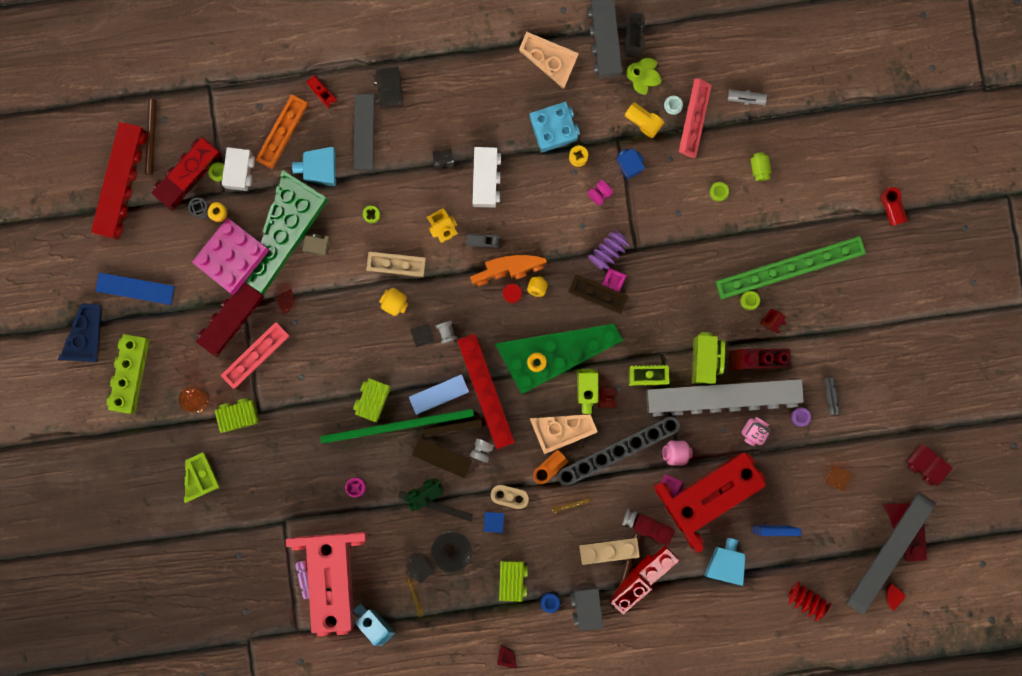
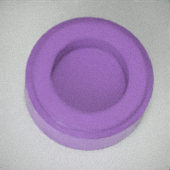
(800, 417)

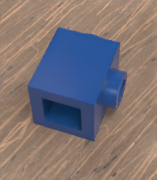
(630, 163)

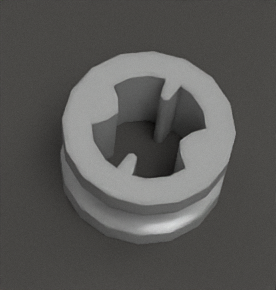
(629, 518)

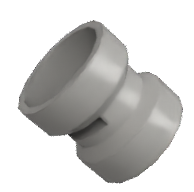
(485, 447)

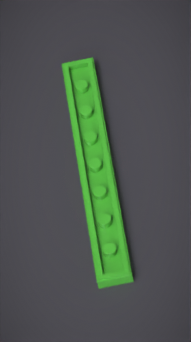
(790, 267)

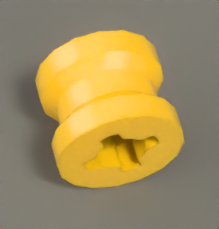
(578, 160)

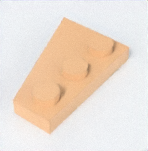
(549, 57)
(562, 430)

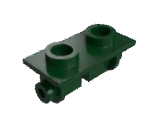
(416, 497)

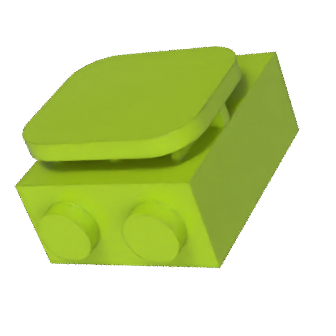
(707, 358)

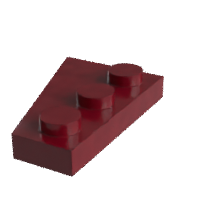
(917, 549)

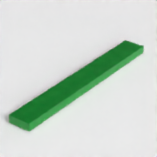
(397, 426)

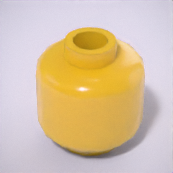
(393, 301)

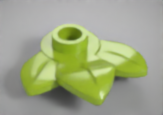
(646, 77)

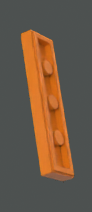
(282, 131)

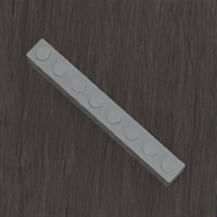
(724, 396)

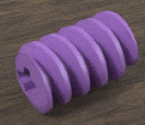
(609, 250)

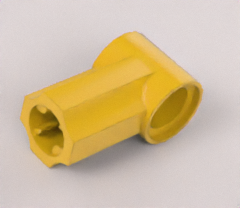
(648, 122)

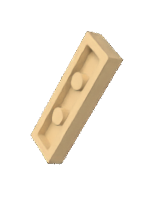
(396, 264)
(609, 551)

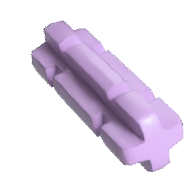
(303, 578)

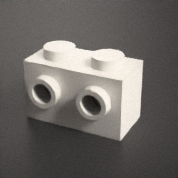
(237, 169)

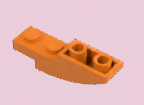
(516, 266)

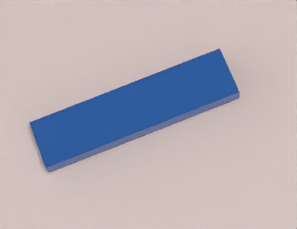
(135, 288)

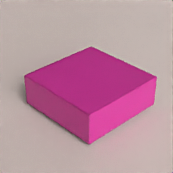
(614, 280)
(673, 483)

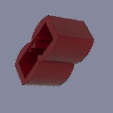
(928, 465)
(658, 531)

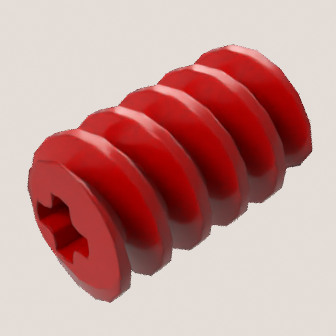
(808, 601)

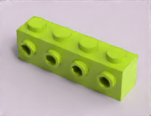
(128, 374)

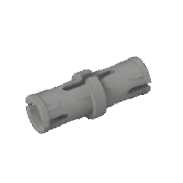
(747, 97)

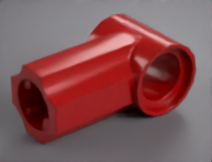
(894, 210)

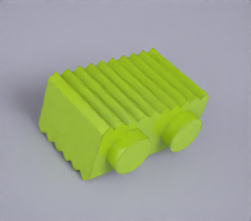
(648, 375)
(372, 400)
(237, 415)
(512, 581)

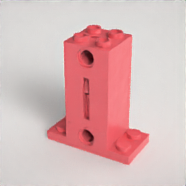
(329, 579)

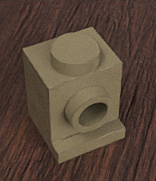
(315, 245)

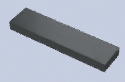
(364, 132)

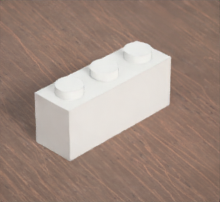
(486, 177)

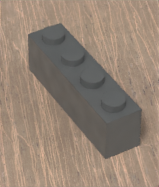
(605, 39)

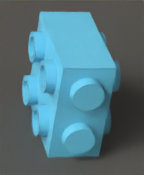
(554, 126)

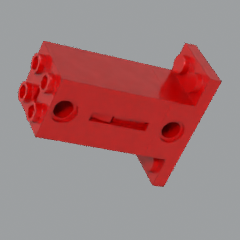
(711, 495)

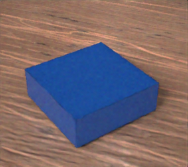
(493, 522)

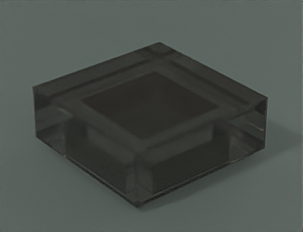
(422, 335)

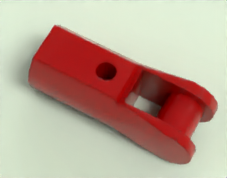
(320, 89)

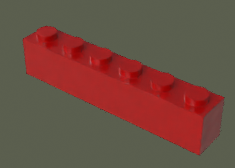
(118, 181)
(485, 391)

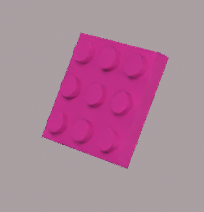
(230, 256)

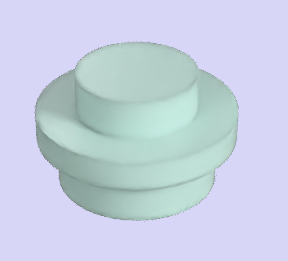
(673, 105)

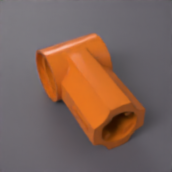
(551, 466)

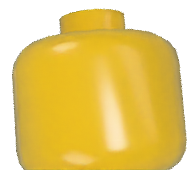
(217, 212)
(537, 286)

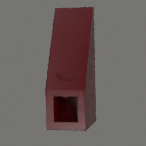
(759, 359)

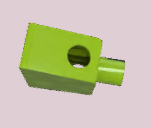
(587, 380)

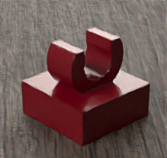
(773, 320)

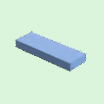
(438, 394)

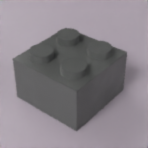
(588, 608)

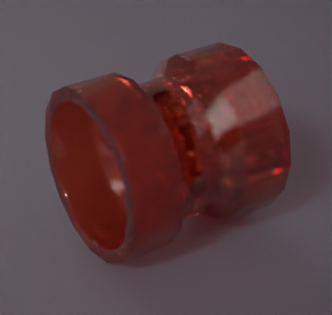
(607, 398)

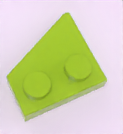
(199, 477)

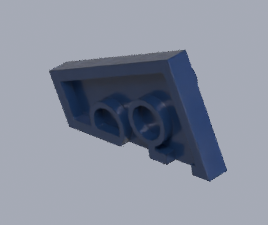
(85, 335)

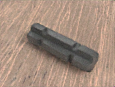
(832, 396)

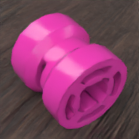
(600, 192)
(352, 487)

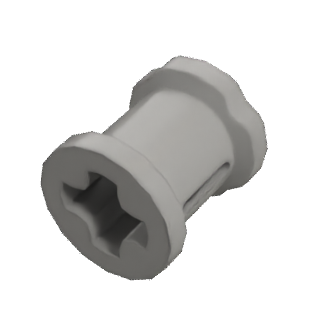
(446, 332)

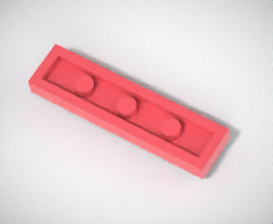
(695, 118)
(255, 355)

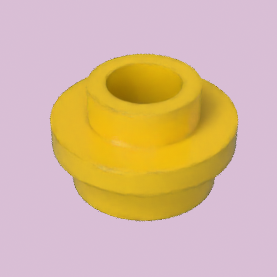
(541, 357)

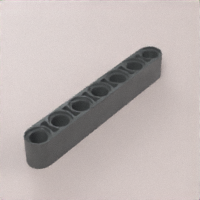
(625, 444)
(891, 553)

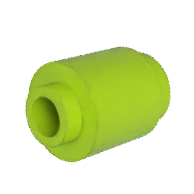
(761, 167)

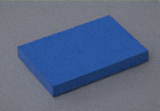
(776, 530)

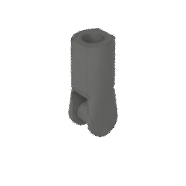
(479, 240)

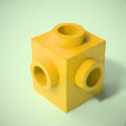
(442, 225)

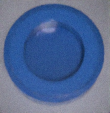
(550, 603)

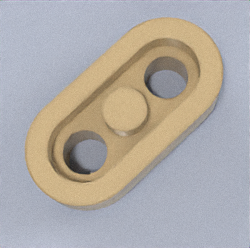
(509, 497)

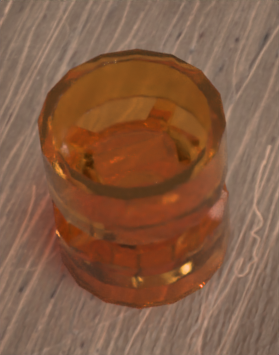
(193, 400)

